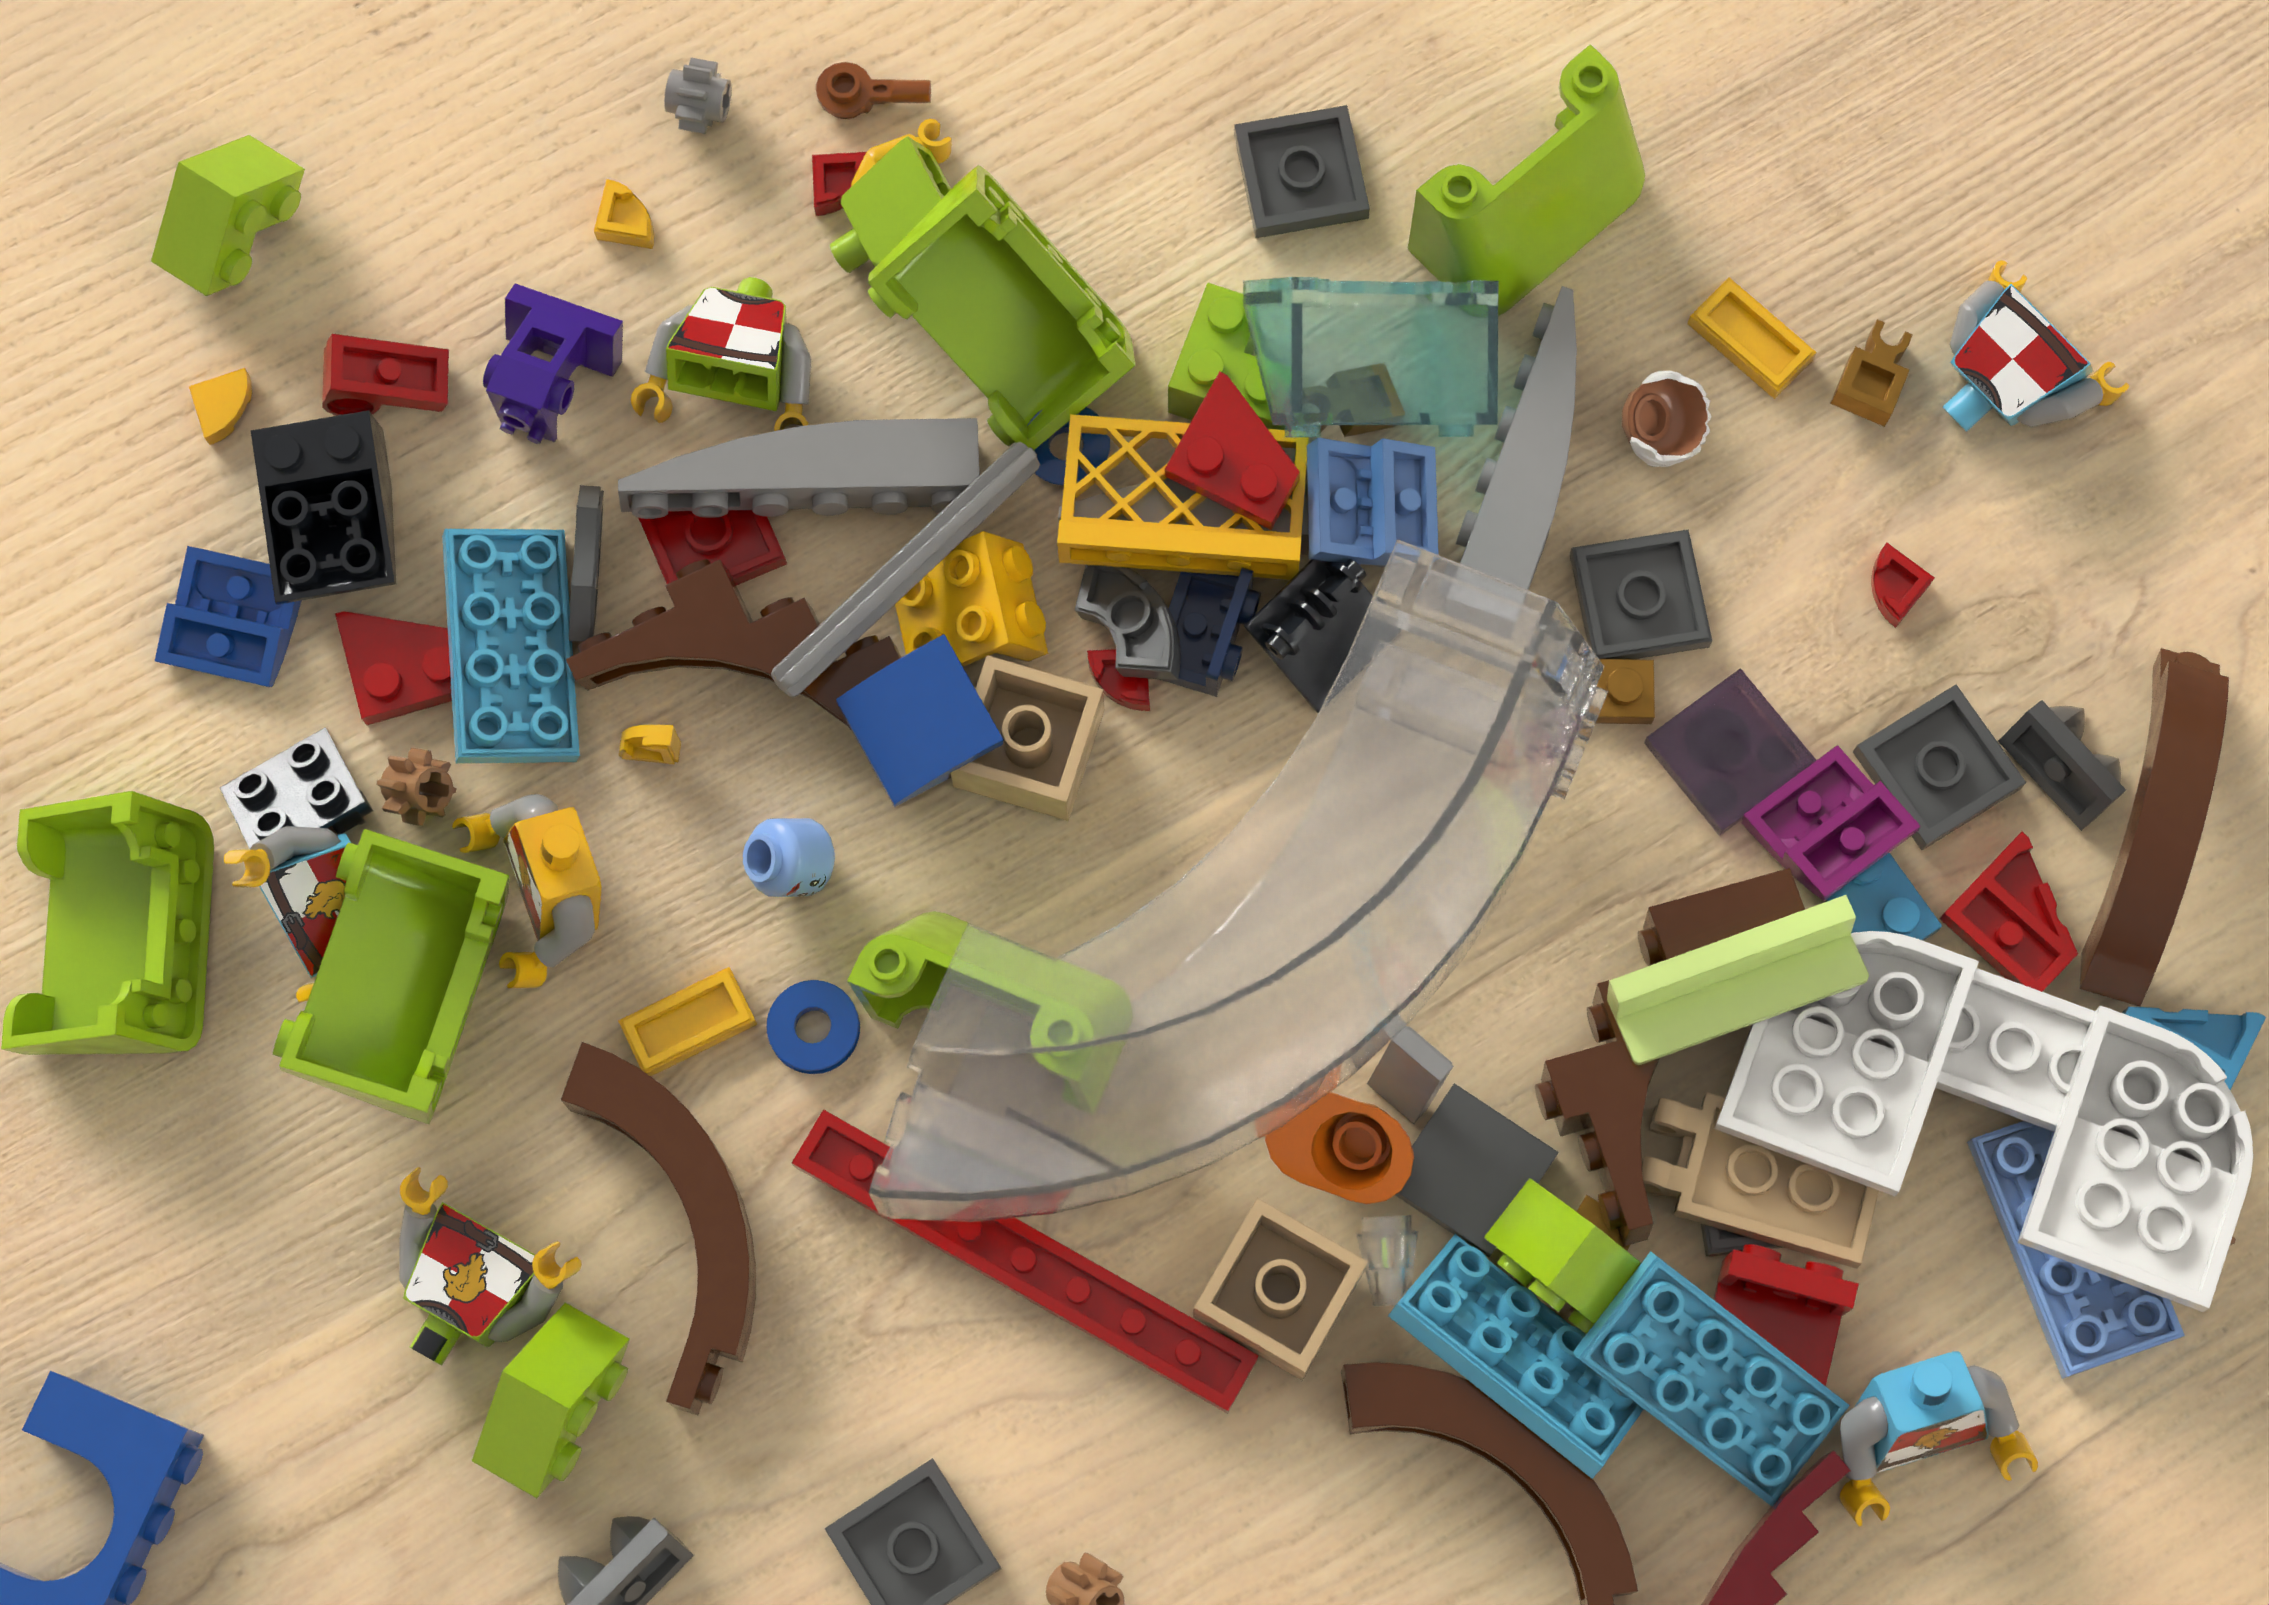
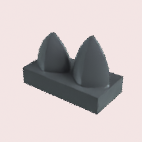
(2051, 752)
(642, 1563)

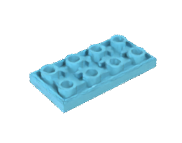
(510, 646)
(1516, 1354)
(1710, 1379)

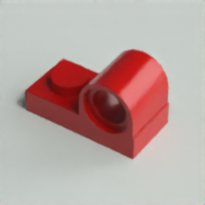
(373, 373)

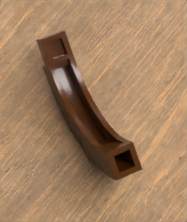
(2162, 828)
(653, 1118)
(1458, 1412)

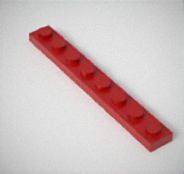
(1046, 1275)

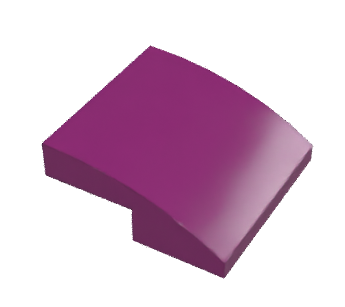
(1829, 823)

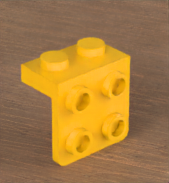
(979, 601)

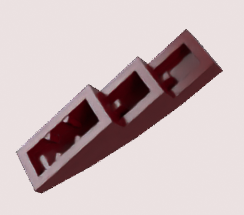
(1774, 1539)

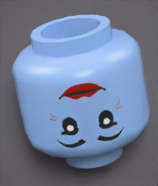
(789, 857)

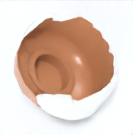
(1666, 418)

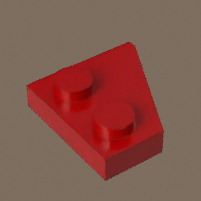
(1234, 457)
(395, 665)

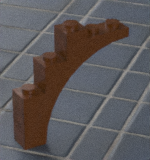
(716, 632)
(1603, 1087)

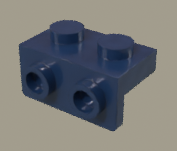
(1208, 620)

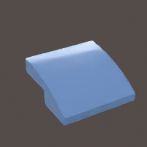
(1369, 499)

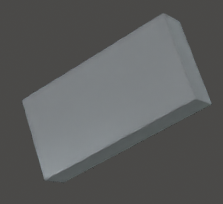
(1410, 1074)

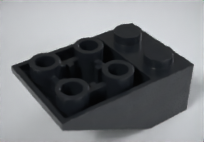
(326, 506)

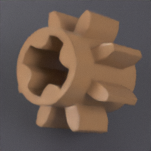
(416, 786)
(1085, 1583)

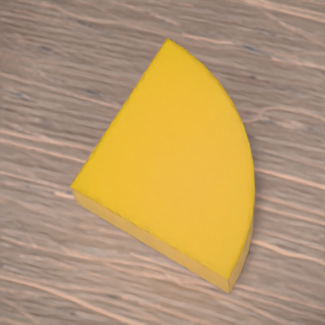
(623, 217)
(221, 403)
(650, 744)

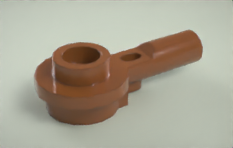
(848, 90)

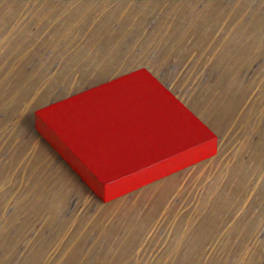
(737, 539)

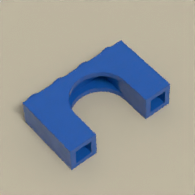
(144, 1466)

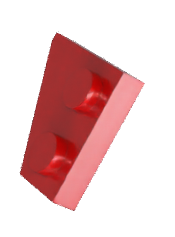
(2013, 919)

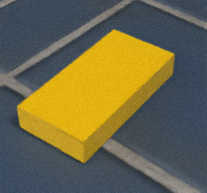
(1751, 337)
(687, 1022)

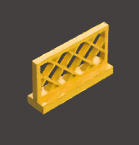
(1168, 544)

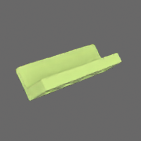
(1737, 981)

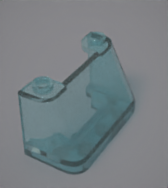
(1375, 352)

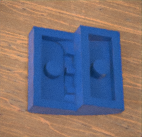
(226, 619)
(919, 720)

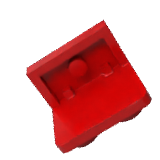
(1787, 1304)

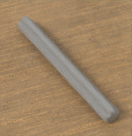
(905, 569)

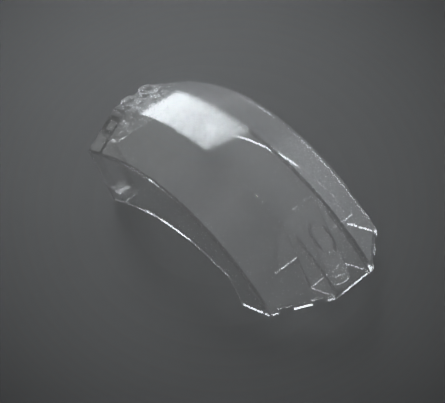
(1281, 945)

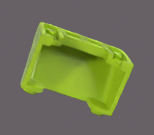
(1544, 204)
(1005, 309)
(120, 927)
(906, 966)
(396, 975)

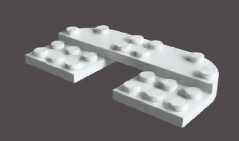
(2144, 1127)

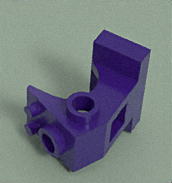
(532, 390)

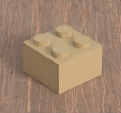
(1046, 737)
(1279, 1289)

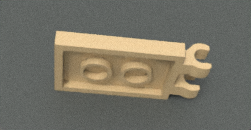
(1757, 1189)

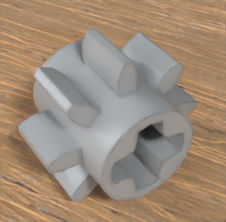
(698, 95)

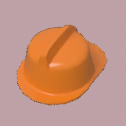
(1344, 1150)

